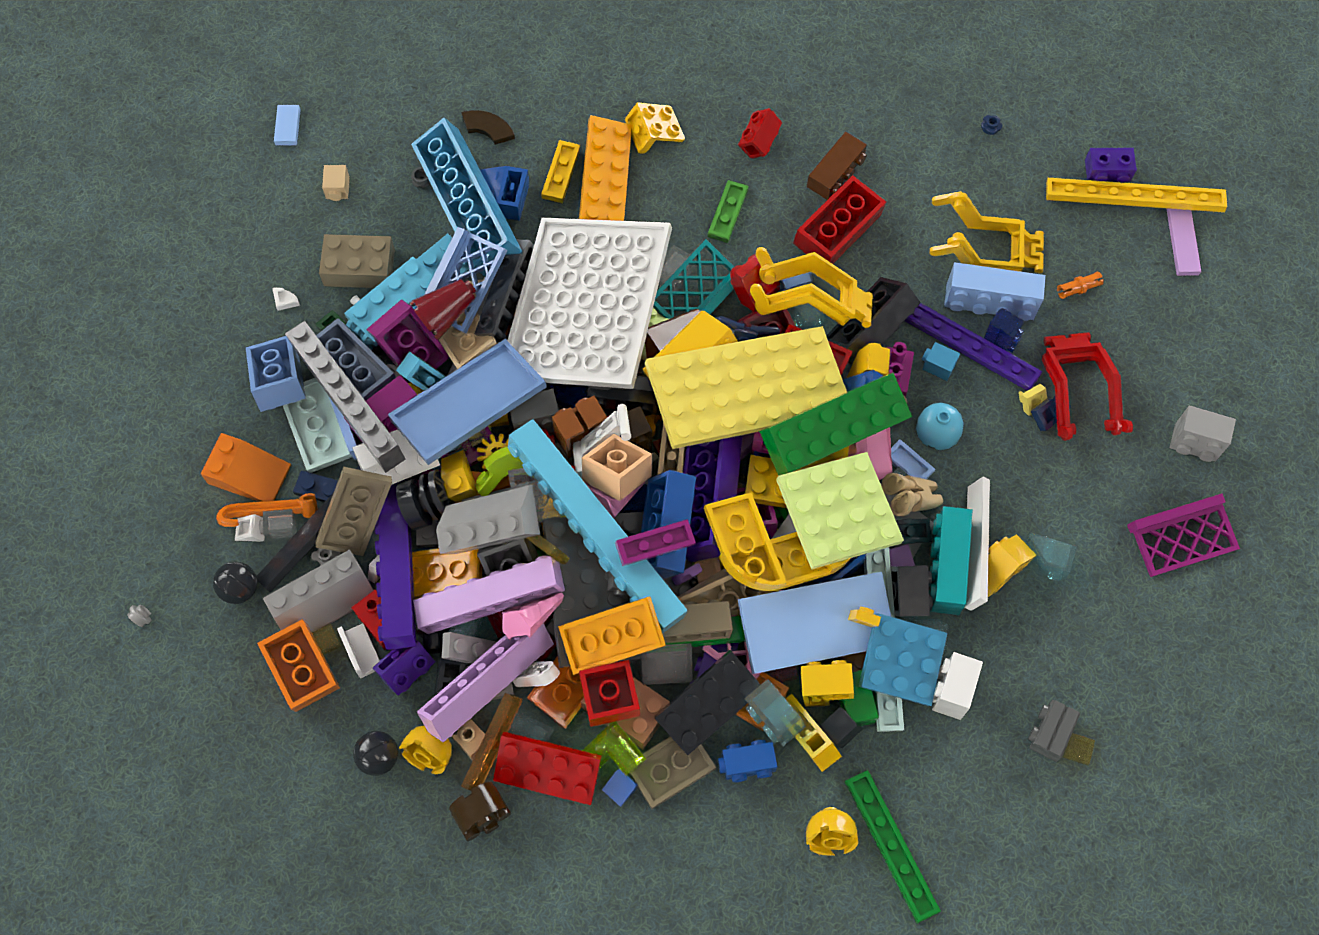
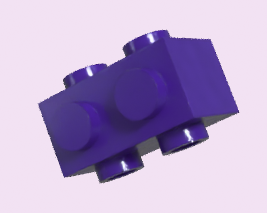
(1110, 164)
(403, 667)

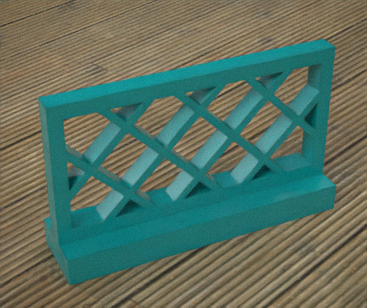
(713, 298)

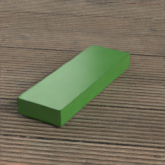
(727, 211)

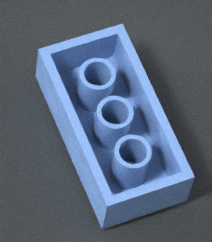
(990, 289)

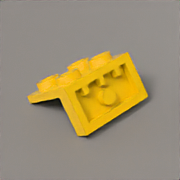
(653, 123)

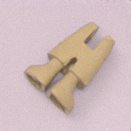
(912, 492)

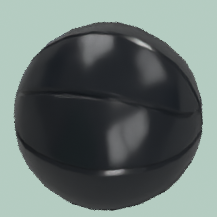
(235, 582)
(375, 753)

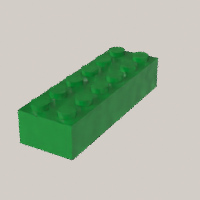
(835, 424)

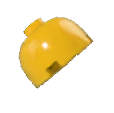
(425, 750)
(831, 831)

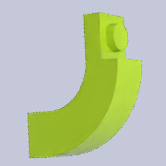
(497, 466)

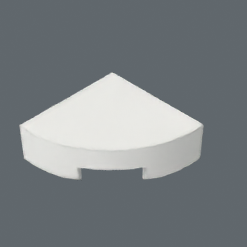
(284, 299)
(372, 574)

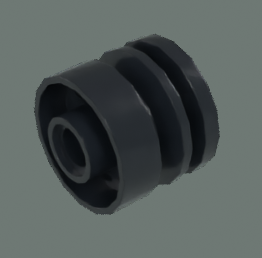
(423, 500)

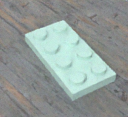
(316, 428)

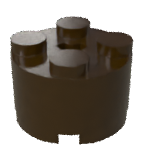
(479, 811)

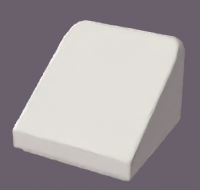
(249, 529)

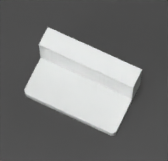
(359, 649)

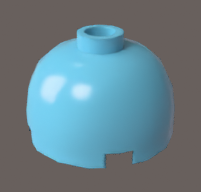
(940, 426)

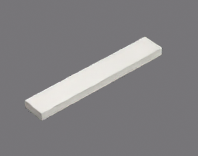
(977, 583)

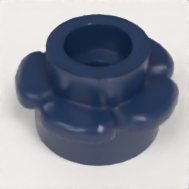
(991, 129)

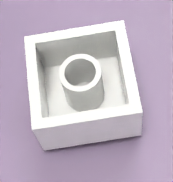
(957, 685)

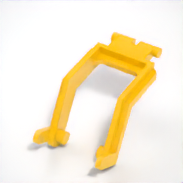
(1022, 242)
(853, 301)

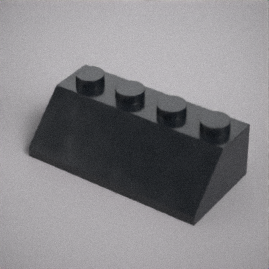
(890, 307)

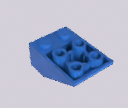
(509, 189)

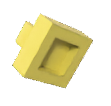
(1032, 398)

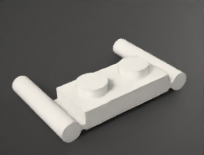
(616, 424)

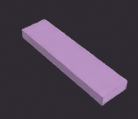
(1183, 242)

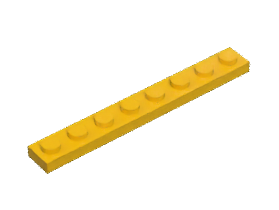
(1136, 194)

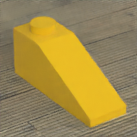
(813, 739)

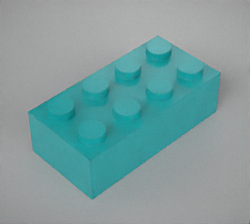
(950, 560)

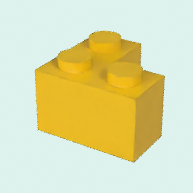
(1007, 560)
(826, 682)

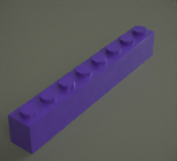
(396, 576)

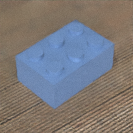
(275, 373)

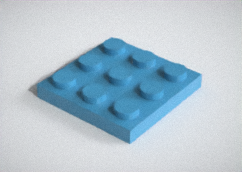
(903, 660)

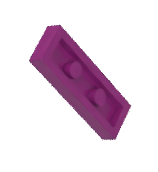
(655, 542)

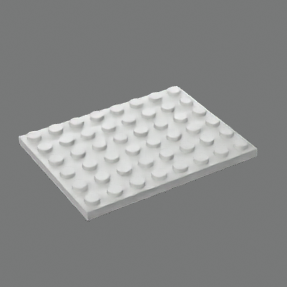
(589, 299)

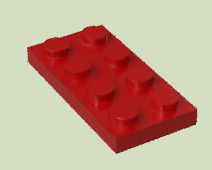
(547, 768)

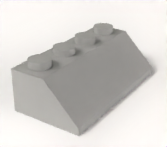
(488, 521)
(320, 594)

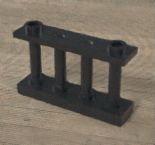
(498, 296)

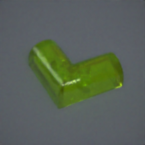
(616, 745)

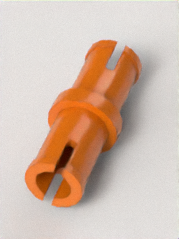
(1080, 285)

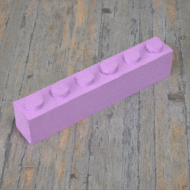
(488, 594)
(482, 682)

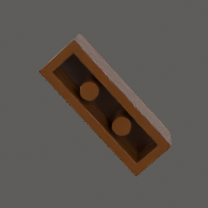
(837, 165)

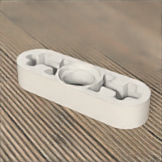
(537, 675)

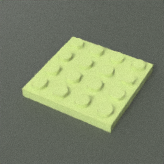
(839, 510)

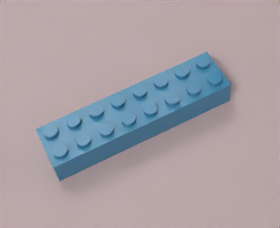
(463, 189)

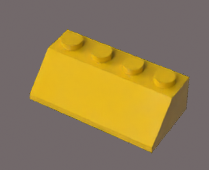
(699, 333)

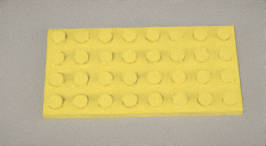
(742, 385)

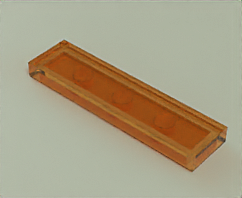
(490, 744)

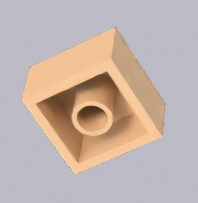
(616, 467)

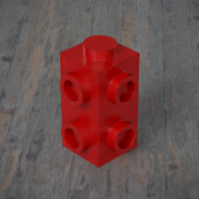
(760, 133)

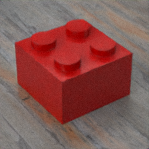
(609, 693)

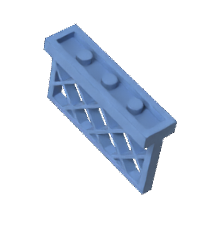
(452, 261)

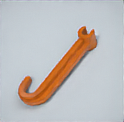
(304, 505)

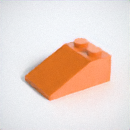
(244, 469)

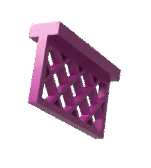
(1178, 515)

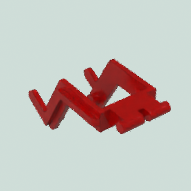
(1079, 349)

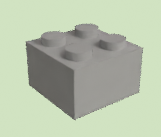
(1202, 434)

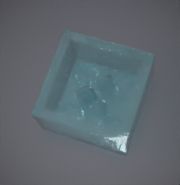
(772, 709)

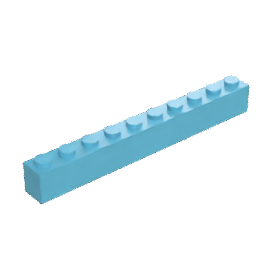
(591, 520)

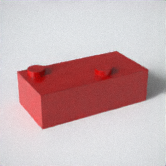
(840, 220)

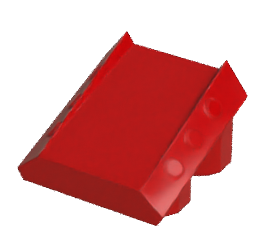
(745, 276)

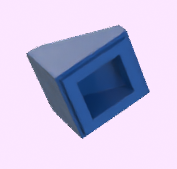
(620, 787)

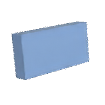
(287, 125)
(910, 461)

